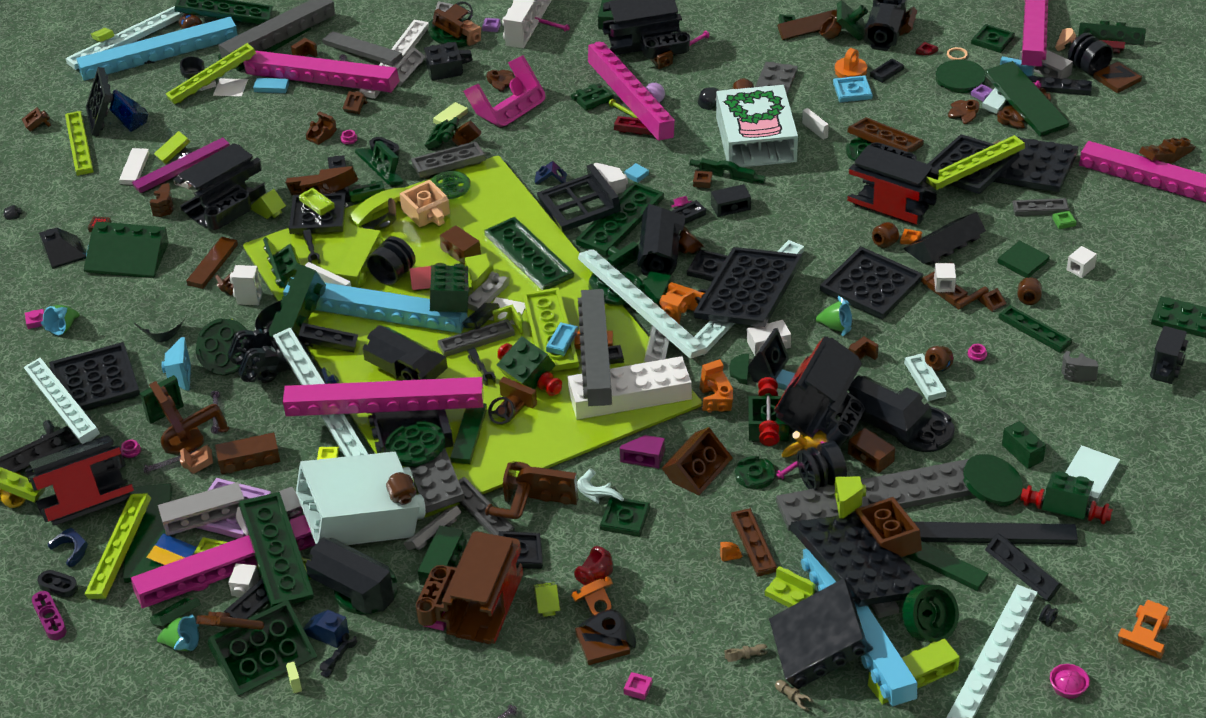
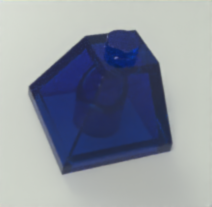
(128, 111)

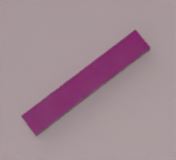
(178, 166)

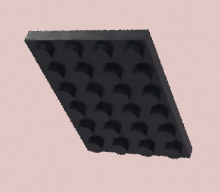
(748, 286)
(853, 553)

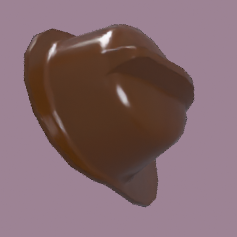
(688, 242)

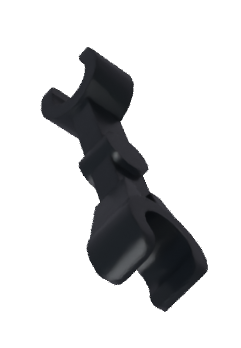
(308, 239)
(474, 358)
(328, 665)

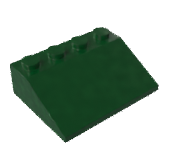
(125, 249)
(258, 656)

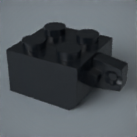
(446, 60)
(1169, 355)

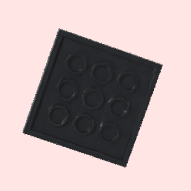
(964, 147)
(1040, 165)
(871, 282)
(97, 376)

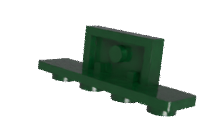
(1111, 32)
(382, 161)
(282, 262)

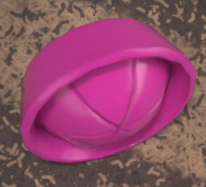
(1069, 680)

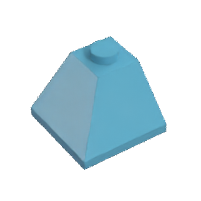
(178, 363)

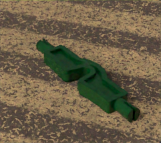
(736, 172)

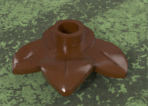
(500, 78)
(964, 109)
(1010, 116)

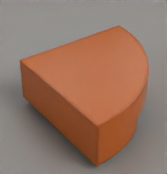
(910, 235)
(729, 551)

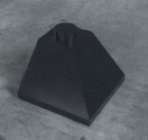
(61, 247)
(769, 359)

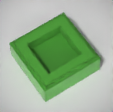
(1064, 220)

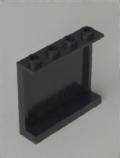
(388, 422)
(819, 634)

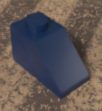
(327, 628)

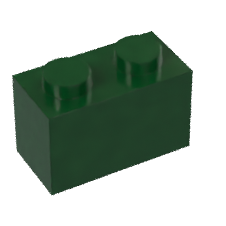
(1023, 444)

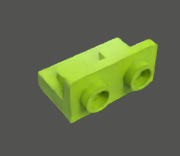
(789, 588)

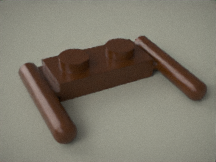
(959, 297)
(223, 619)

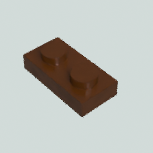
(908, 21)

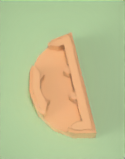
(1066, 36)

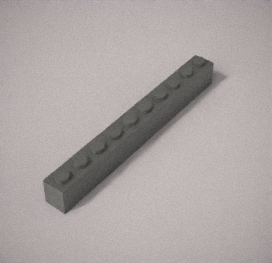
(594, 348)

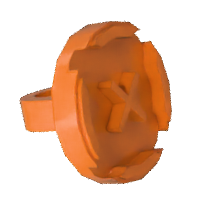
(850, 65)
(594, 592)

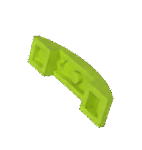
(377, 202)

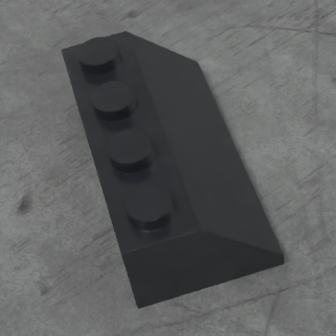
(947, 238)

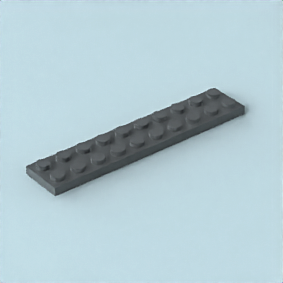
(907, 487)

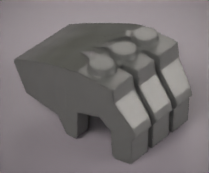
(1079, 368)

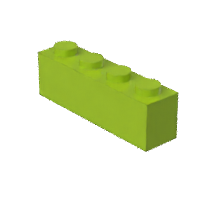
(354, 264)
(926, 665)

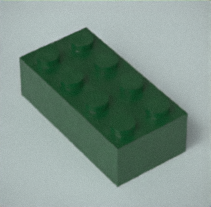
(449, 288)

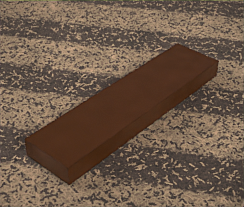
(804, 25)
(212, 262)
(754, 542)

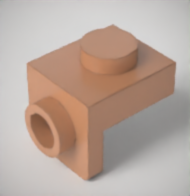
(472, 32)
(197, 460)

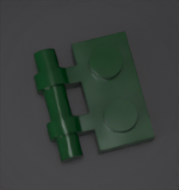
(592, 96)
(442, 133)
(362, 192)

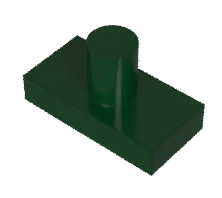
(621, 258)

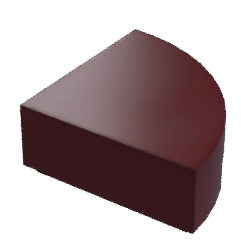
(926, 48)

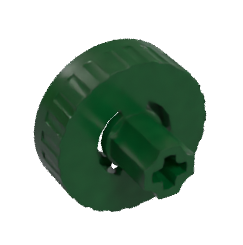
(920, 614)

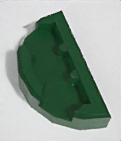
(739, 368)

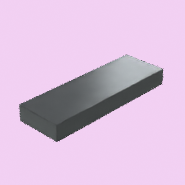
(1039, 207)

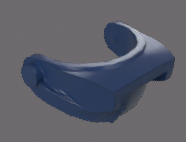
(70, 536)

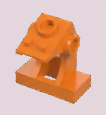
(675, 304)
(719, 384)
(1142, 638)

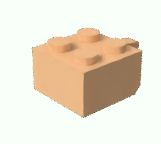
(425, 204)

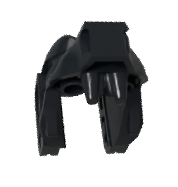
(259, 356)

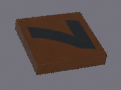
(1117, 77)
(598, 646)

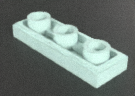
(994, 101)

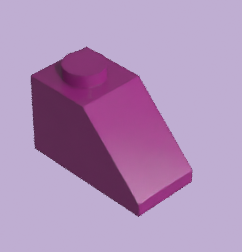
(643, 451)

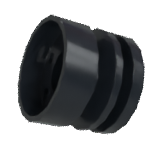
(1090, 53)
(391, 260)
(821, 465)

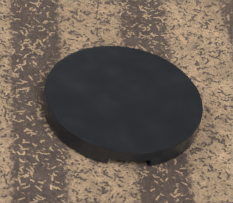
(934, 435)

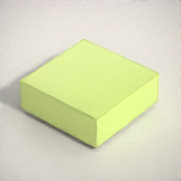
(293, 677)

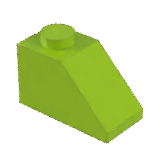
(268, 205)
(478, 269)
(849, 494)
(547, 598)

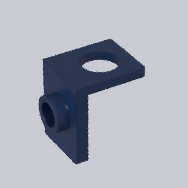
(548, 170)

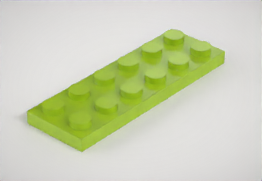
(544, 314)

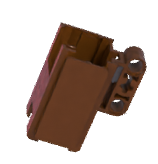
(476, 592)

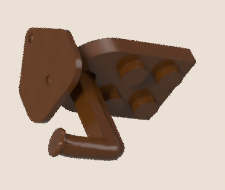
(184, 432)
(535, 484)

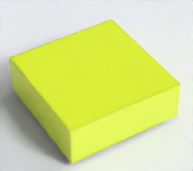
(328, 452)

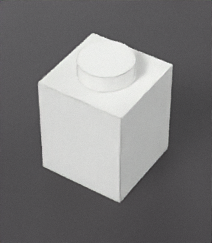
(1081, 261)
(945, 277)
(243, 579)

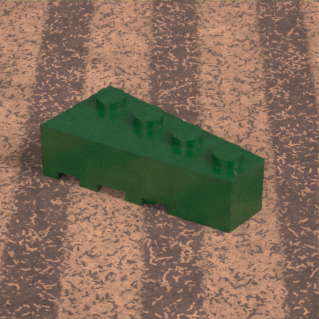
(299, 302)

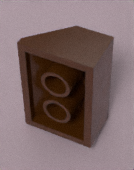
(697, 462)
(891, 526)

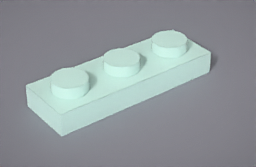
(925, 377)

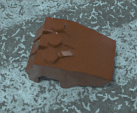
(322, 129)
(164, 201)

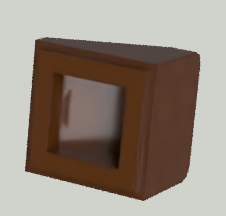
(992, 300)

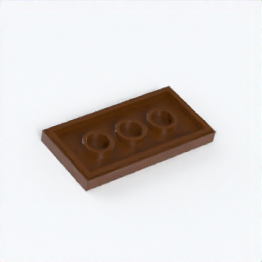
(881, 133)

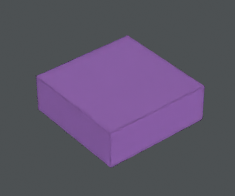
(491, 24)
(981, 92)

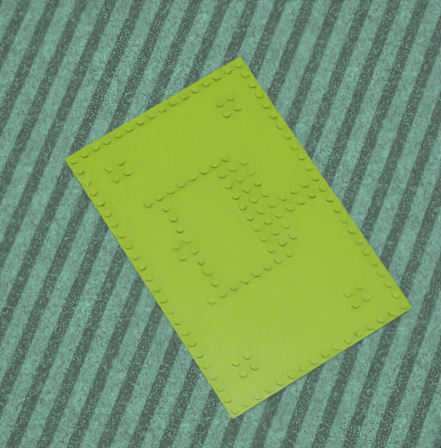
(535, 435)

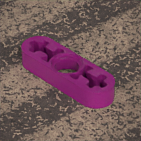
(49, 608)

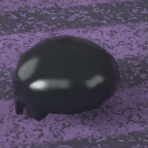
(191, 66)
(707, 98)

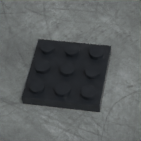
(98, 101)
(305, 218)

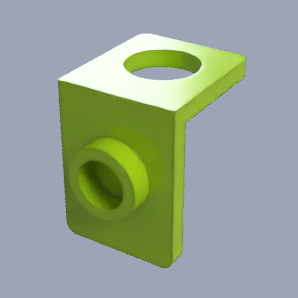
(511, 315)

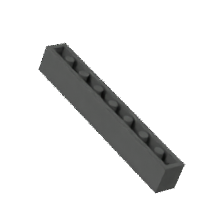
(281, 26)

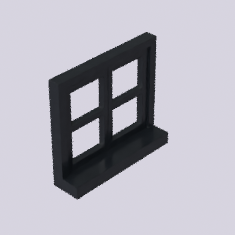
(601, 190)

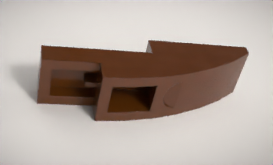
(1169, 150)
(325, 182)

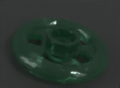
(450, 183)

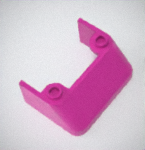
(526, 95)

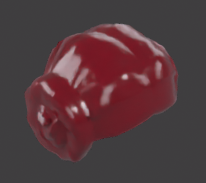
(596, 566)

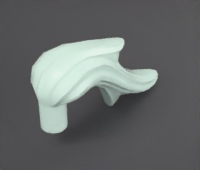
(594, 493)

